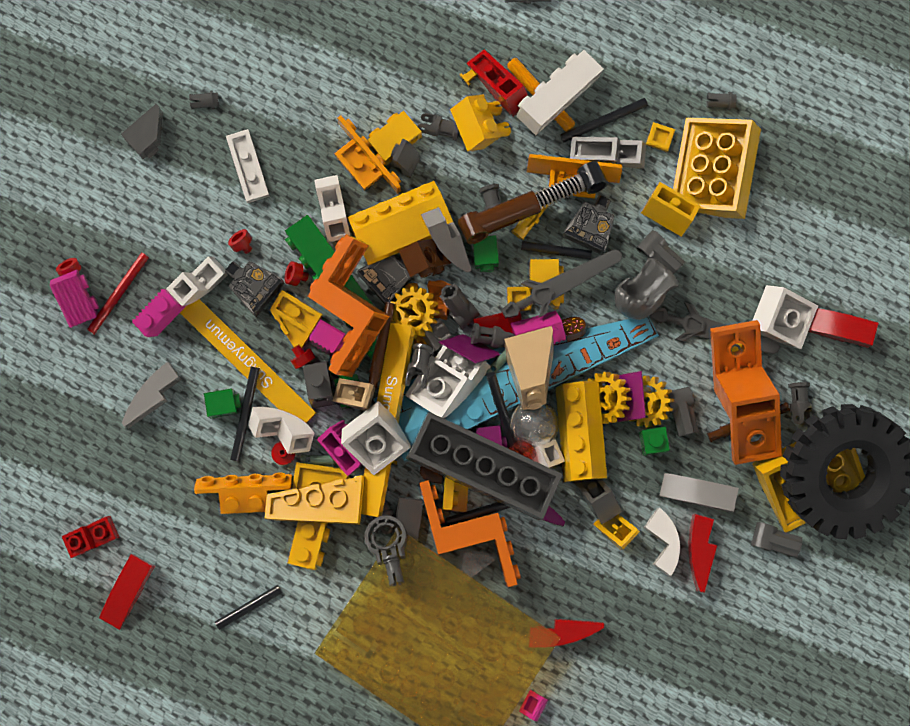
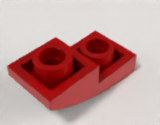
(90, 536)

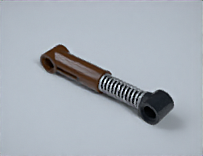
(478, 225)

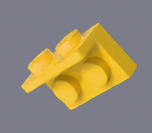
(455, 496)
(308, 544)

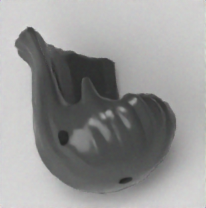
(646, 291)

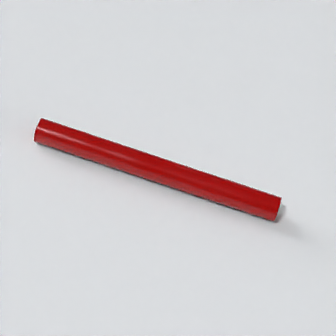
(118, 292)

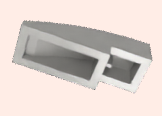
(609, 150)
(446, 238)
(151, 394)
(699, 492)

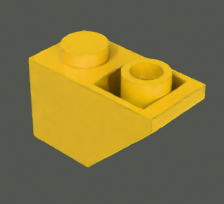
(543, 270)

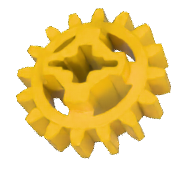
(419, 302)
(612, 396)
(656, 398)

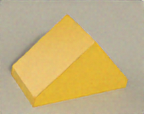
(618, 531)

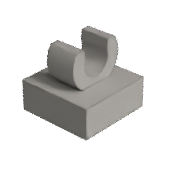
(438, 334)

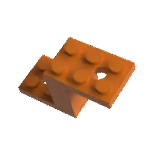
(348, 306)
(746, 392)
(470, 533)

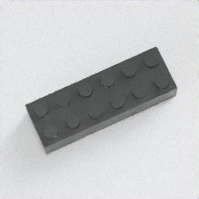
(484, 466)

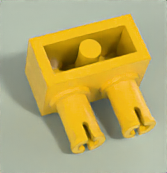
(476, 122)

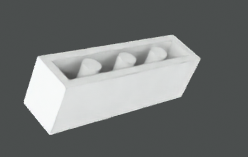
(559, 92)

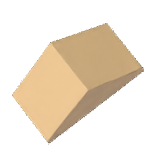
(354, 394)

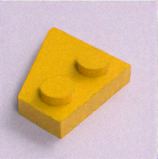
(295, 318)

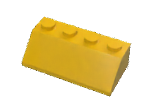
(397, 222)
(581, 431)

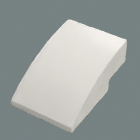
(448, 382)

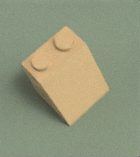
(530, 365)

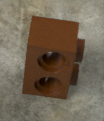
(424, 259)

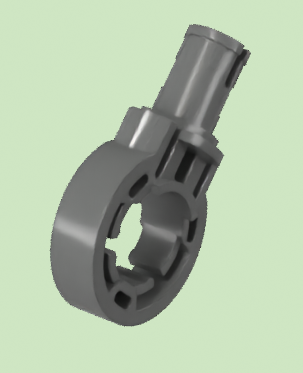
(391, 562)

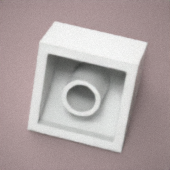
(784, 316)
(375, 438)

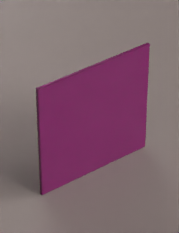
(462, 345)
(637, 405)

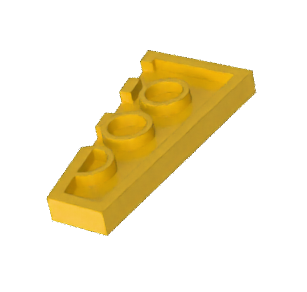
(324, 503)

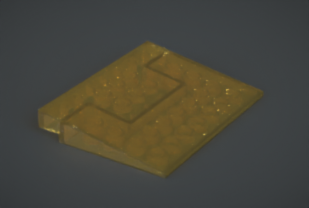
(437, 643)

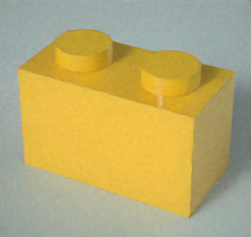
(397, 128)
(670, 209)

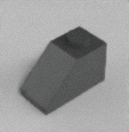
(145, 133)
(599, 499)

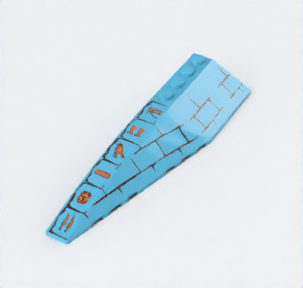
(569, 361)

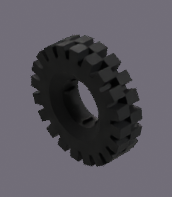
(877, 493)

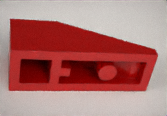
(498, 81)

